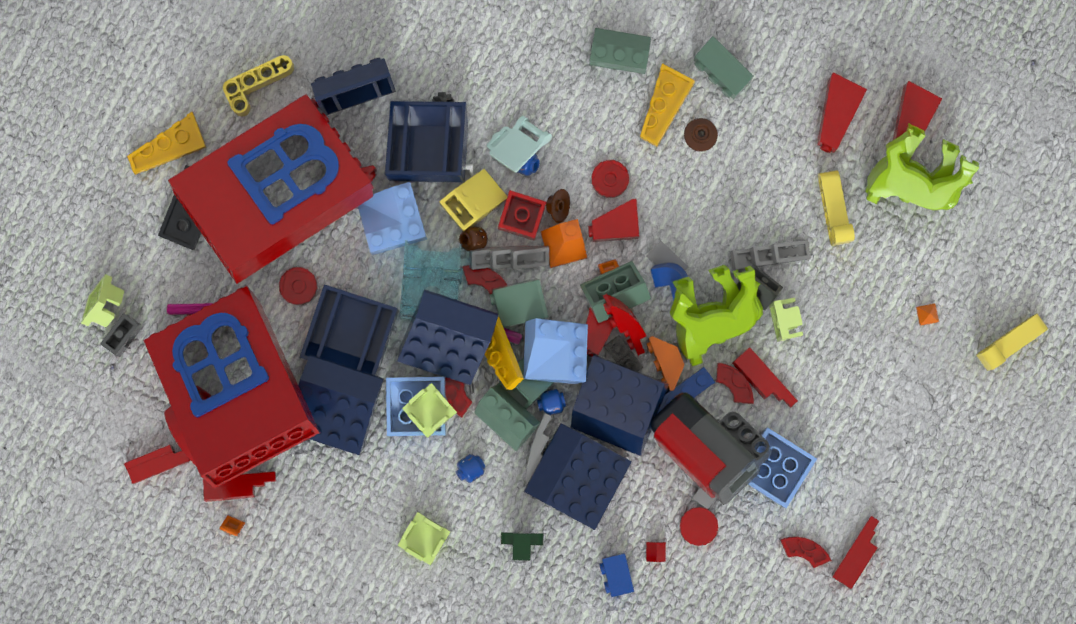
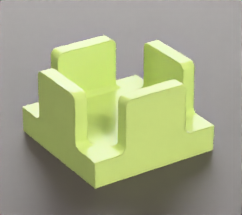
(97, 299)
(785, 319)
(429, 410)
(423, 538)

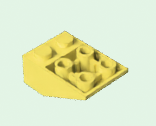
(473, 200)

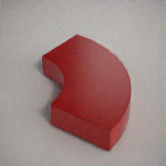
(483, 277)
(735, 382)
(457, 396)
(806, 549)

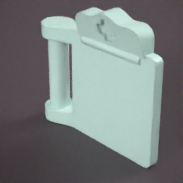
(514, 147)

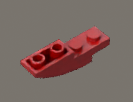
(625, 321)

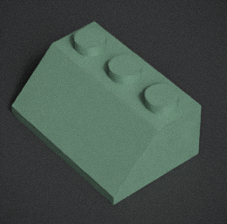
(620, 51)
(723, 68)
(622, 283)
(506, 417)

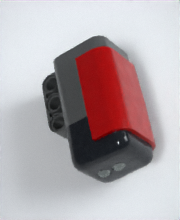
(709, 449)

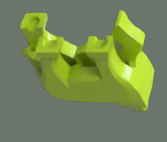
(912, 182)
(714, 321)

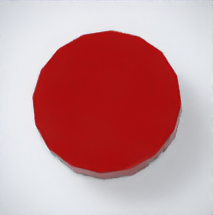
(610, 178)
(298, 286)
(698, 526)

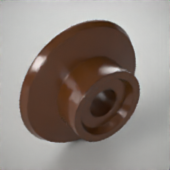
(699, 143)
(558, 205)

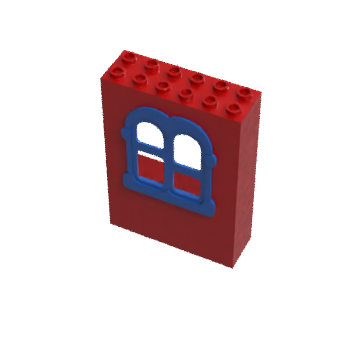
(235, 211)
(244, 420)

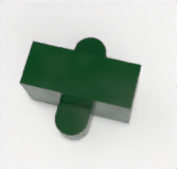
(521, 543)

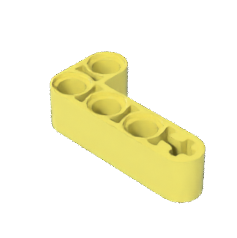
(260, 82)
(834, 209)
(1011, 342)

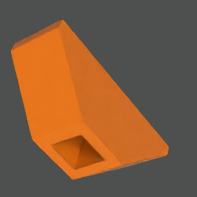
(667, 360)

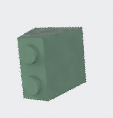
(519, 302)
(527, 390)

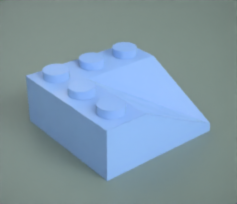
(391, 219)
(555, 351)
(398, 394)
(783, 470)

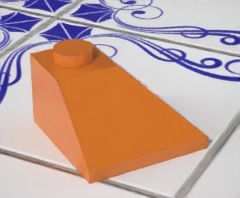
(564, 243)

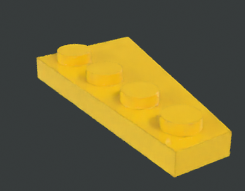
(665, 103)
(174, 143)
(502, 358)

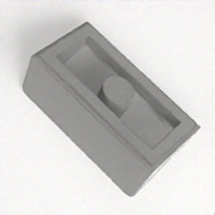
(663, 254)

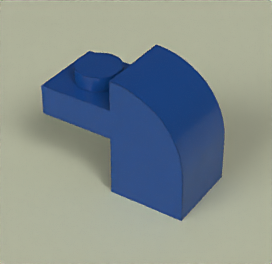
(666, 273)

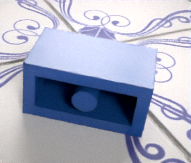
(617, 575)

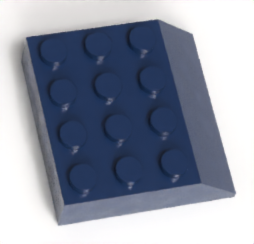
(353, 86)
(427, 141)
(350, 330)
(447, 337)
(340, 402)
(617, 404)
(577, 476)

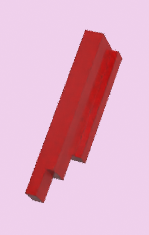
(762, 377)
(154, 463)
(238, 487)
(857, 556)

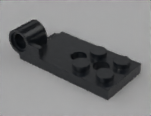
(170, 228)

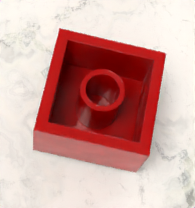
(522, 215)

